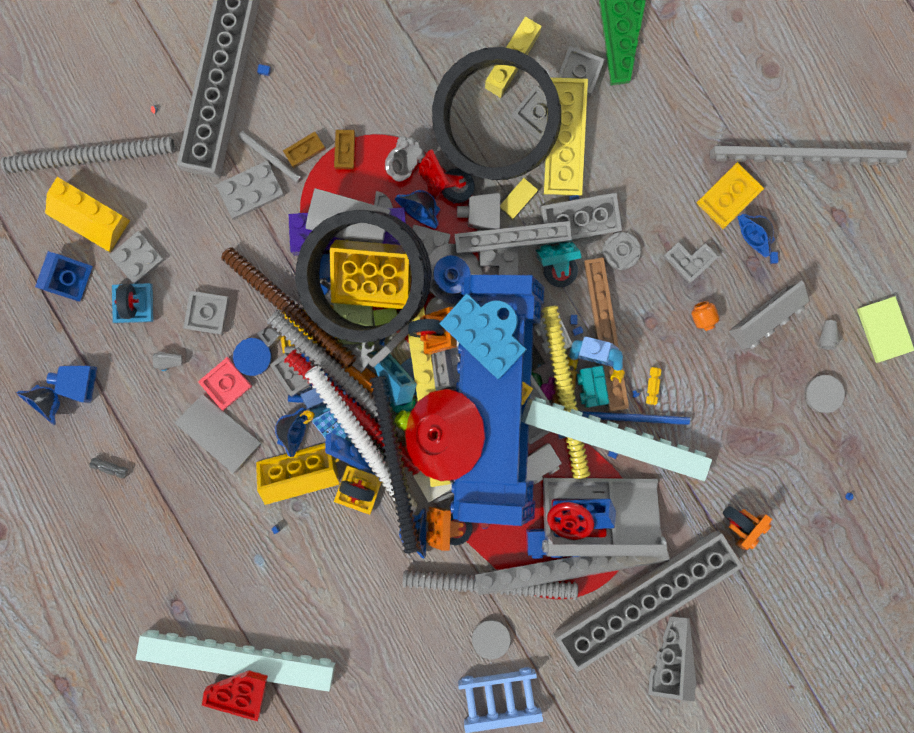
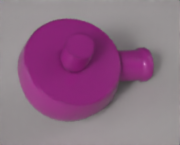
(547, 388)

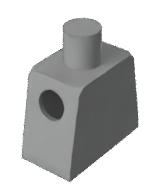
(482, 212)

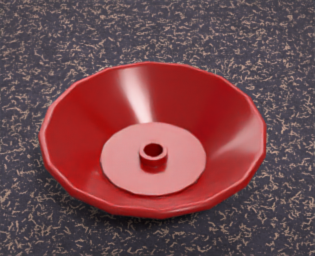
(458, 439)

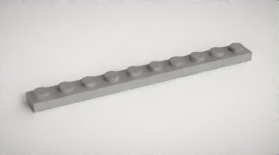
(815, 155)
(558, 570)

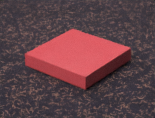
(225, 384)

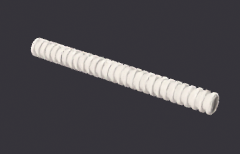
(352, 427)

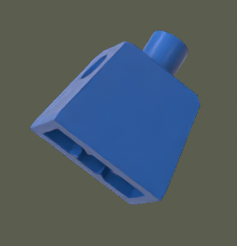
(74, 382)

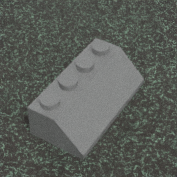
(770, 315)

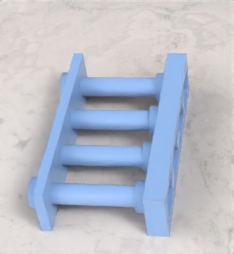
(512, 716)

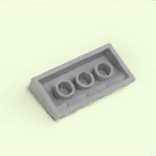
(328, 204)
(586, 215)
(218, 433)

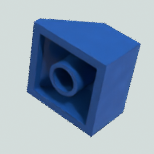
(63, 276)

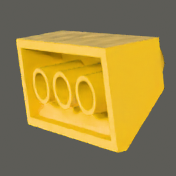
(84, 214)
(297, 475)

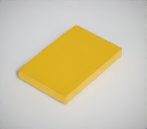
(730, 195)

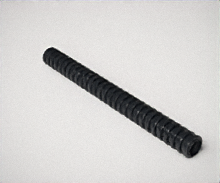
(395, 466)

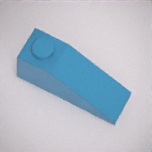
(399, 382)

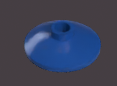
(456, 267)

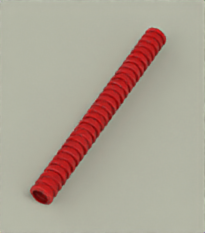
(368, 423)

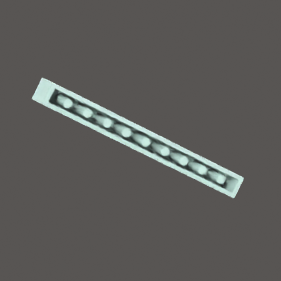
(614, 439)
(233, 660)

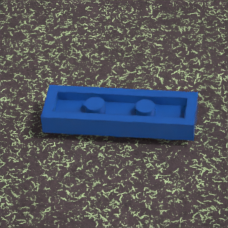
(345, 451)

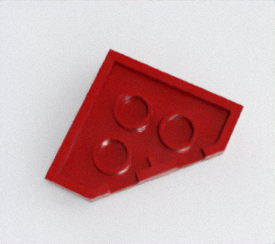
(237, 695)

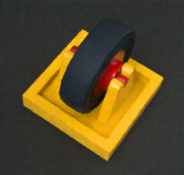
(358, 490)

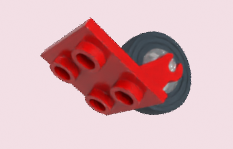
(453, 185)

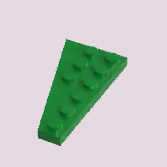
(621, 30)

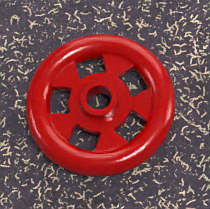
(570, 521)

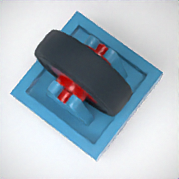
(132, 303)

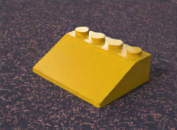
(369, 274)

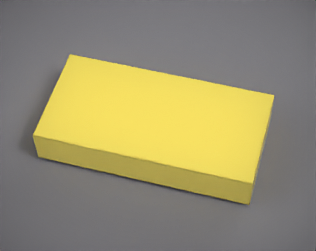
(518, 198)

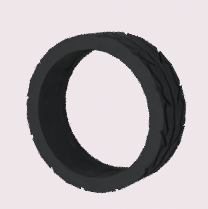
(455, 78)
(310, 288)

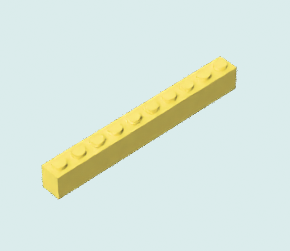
(423, 376)

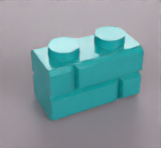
(593, 386)

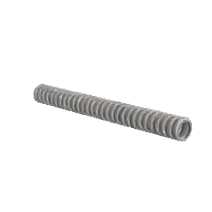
(87, 155)
(327, 365)
(469, 583)

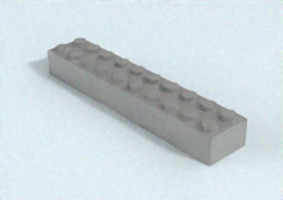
(217, 86)
(647, 600)

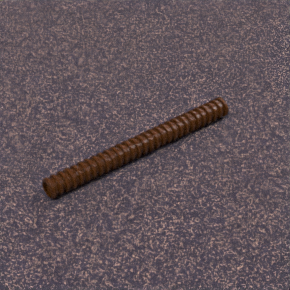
(288, 307)

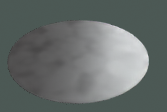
(446, 250)

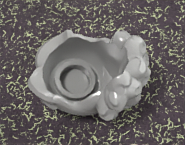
(404, 158)

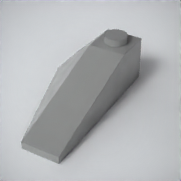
(675, 667)

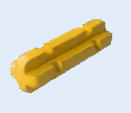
(653, 386)

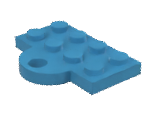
(485, 334)

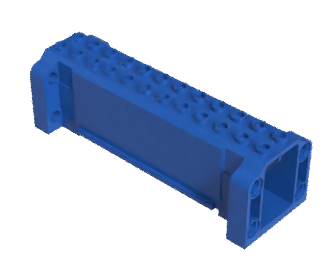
(497, 483)

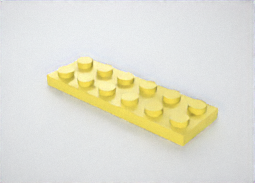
(566, 160)

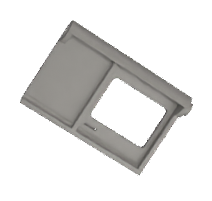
(636, 521)

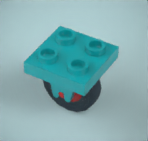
(559, 263)

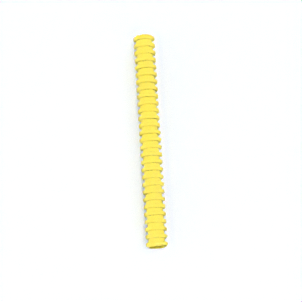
(564, 385)

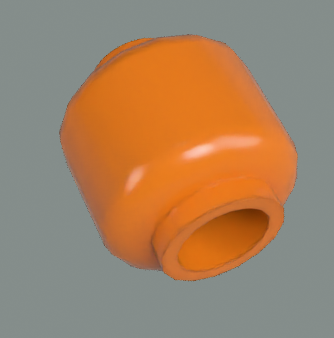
(705, 315)

